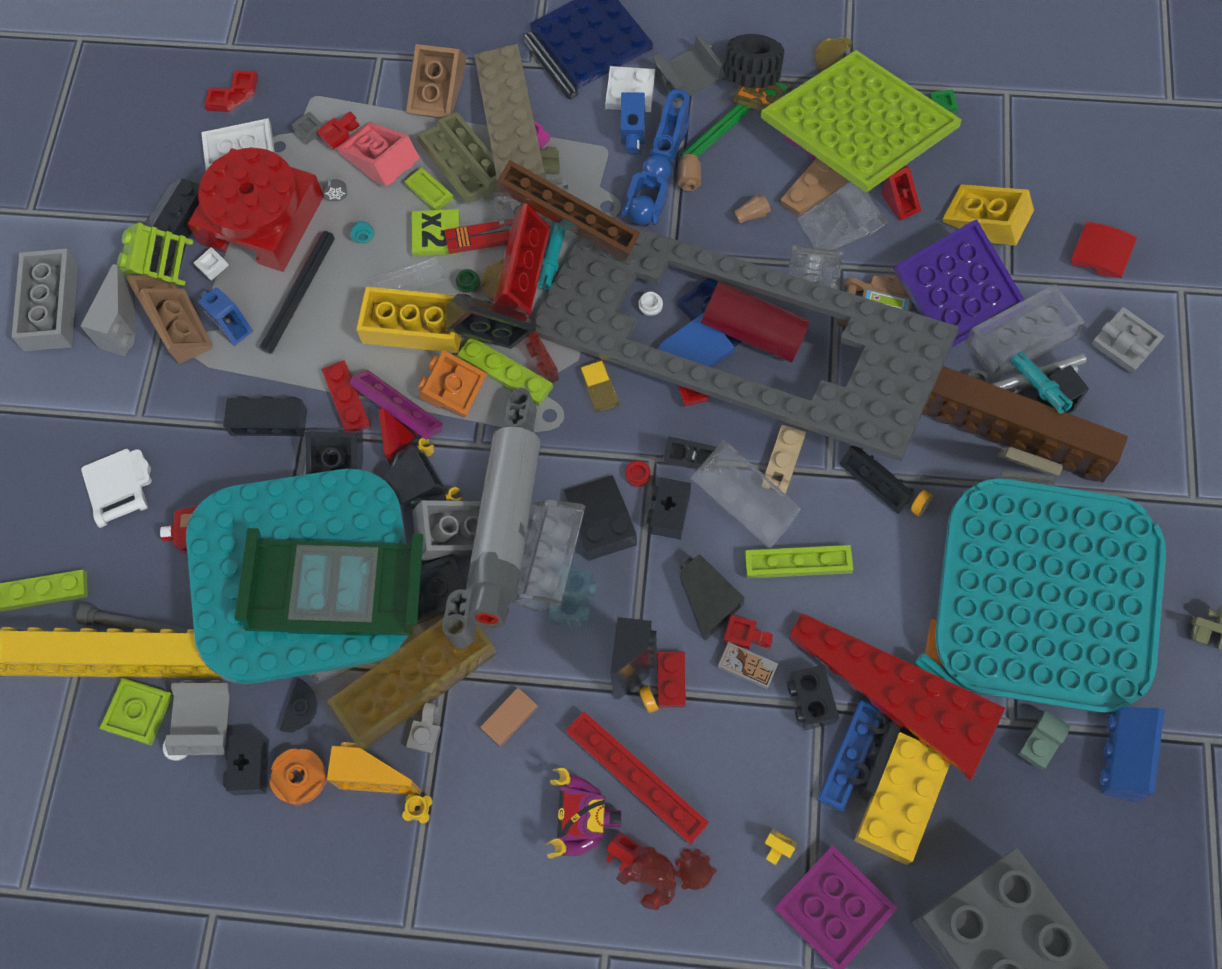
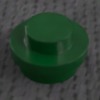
(467, 281)

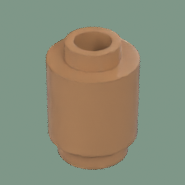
(689, 172)

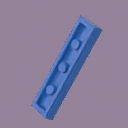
(852, 750)

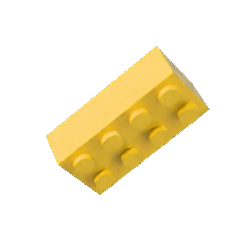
(406, 320)
(903, 800)

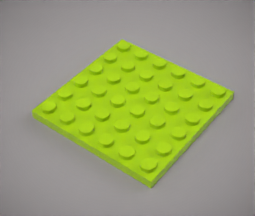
(861, 120)

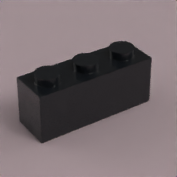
(265, 416)

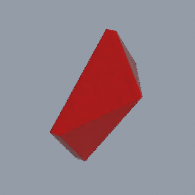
(394, 435)

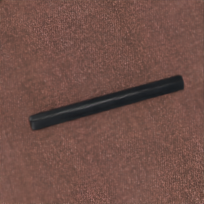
(297, 292)

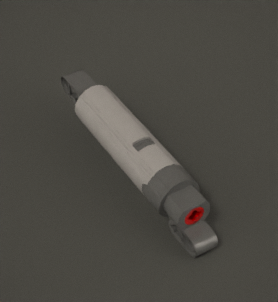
(500, 526)

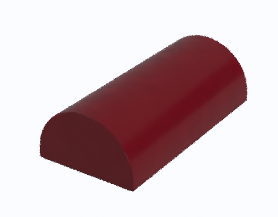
(755, 321)

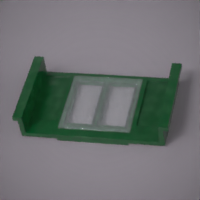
(329, 586)

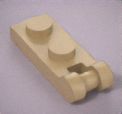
(785, 456)

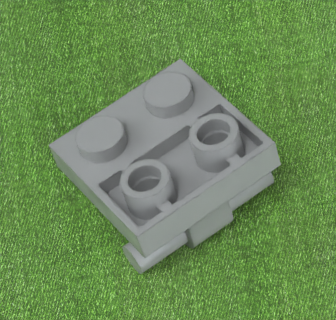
(1127, 340)

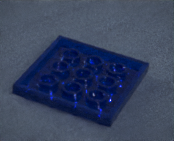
(591, 37)

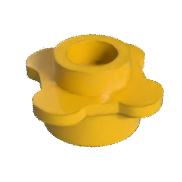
(413, 801)

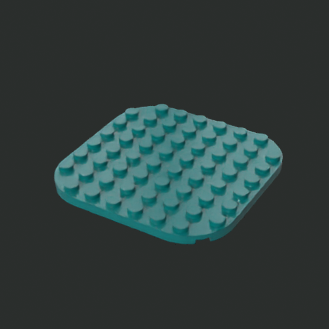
(308, 507)
(1051, 595)

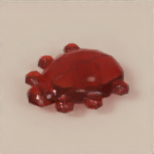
(694, 869)

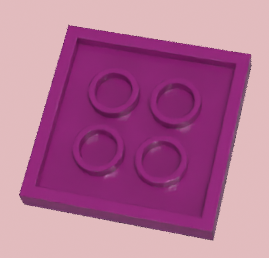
(835, 909)

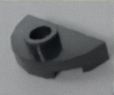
(300, 708)

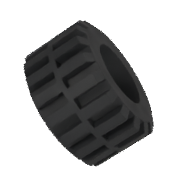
(754, 60)

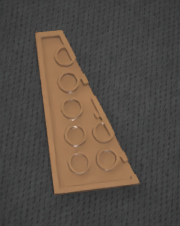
(812, 188)

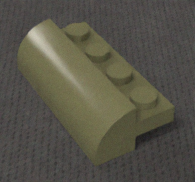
(461, 157)

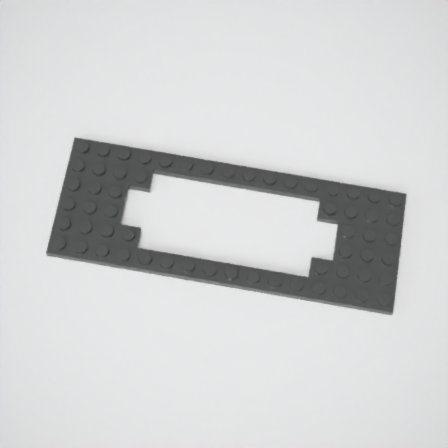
(873, 412)

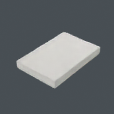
(245, 135)

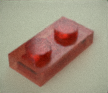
(545, 363)

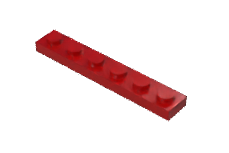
(637, 778)

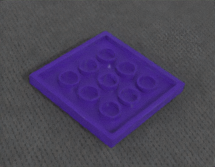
(959, 280)

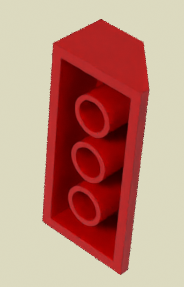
(522, 261)

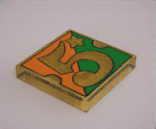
(761, 97)

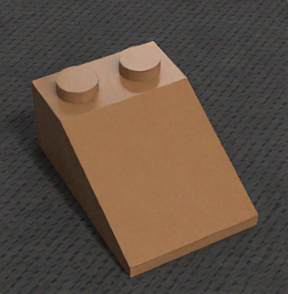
(435, 80)

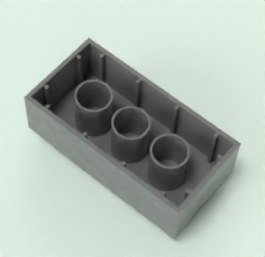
(1005, 922)

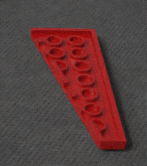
(933, 709)

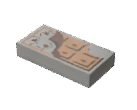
(747, 665)

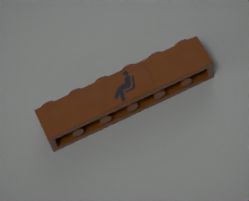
(567, 210)

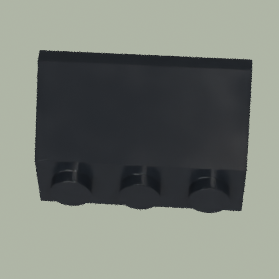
(487, 321)

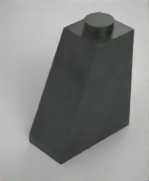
(709, 595)

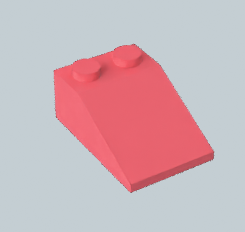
(379, 152)

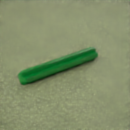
(717, 130)

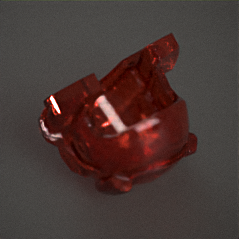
(655, 870)

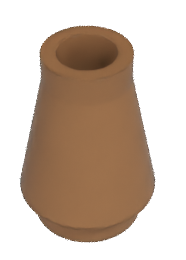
(753, 209)

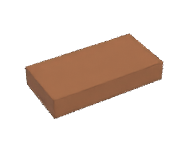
(509, 717)

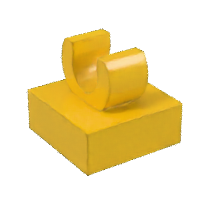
(780, 845)

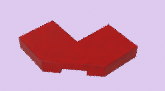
(241, 89)

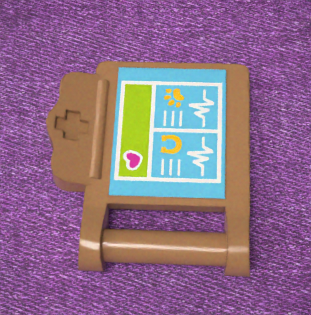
(881, 289)

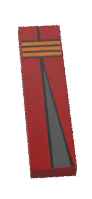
(477, 237)

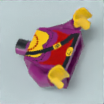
(580, 816)

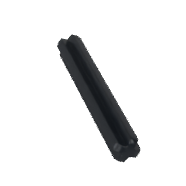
(550, 65)

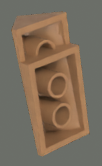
(172, 317)

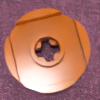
(282, 775)

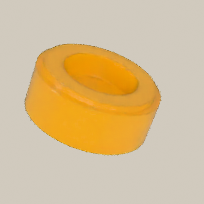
(921, 502)
(648, 698)

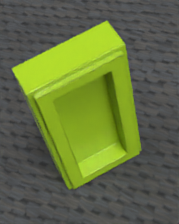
(429, 189)

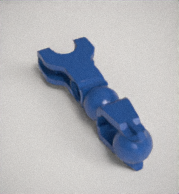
(658, 167)

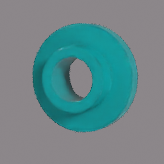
(362, 232)

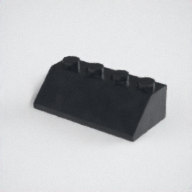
(173, 215)
(632, 654)

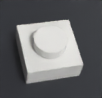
(211, 263)

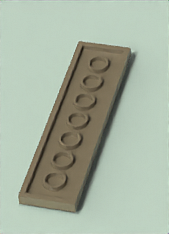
(508, 110)

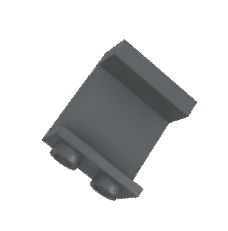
(690, 70)

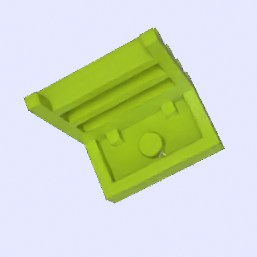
(138, 252)

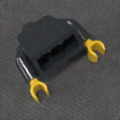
(415, 478)

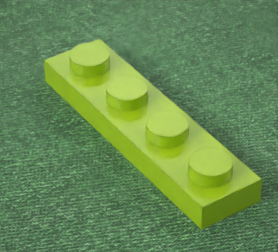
(505, 370)
(798, 561)
(43, 590)

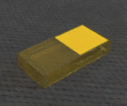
(599, 386)

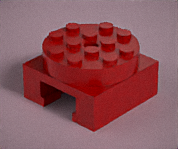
(255, 203)

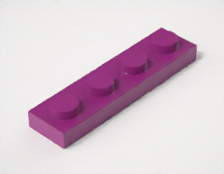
(396, 404)

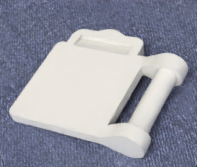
(114, 480)

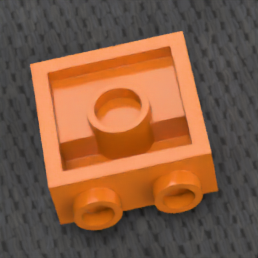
(451, 384)

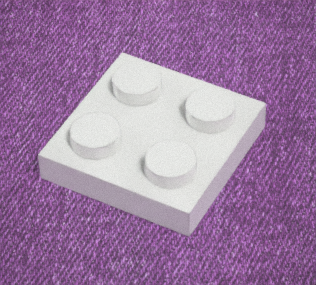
(629, 80)

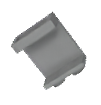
(199, 718)

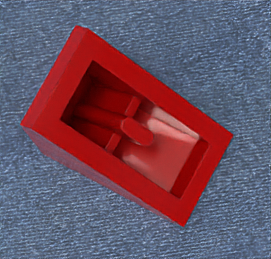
(901, 194)

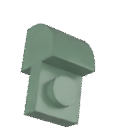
(1044, 740)

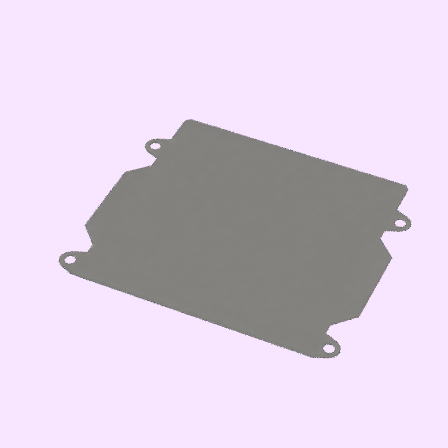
(329, 312)

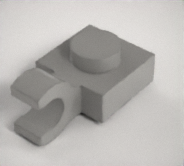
(425, 734)

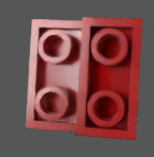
(1104, 249)

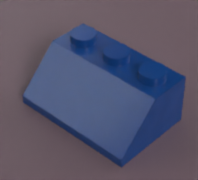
(1132, 753)

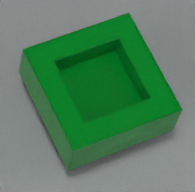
(945, 99)

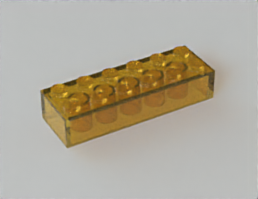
(406, 681)

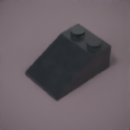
(333, 450)
(605, 521)

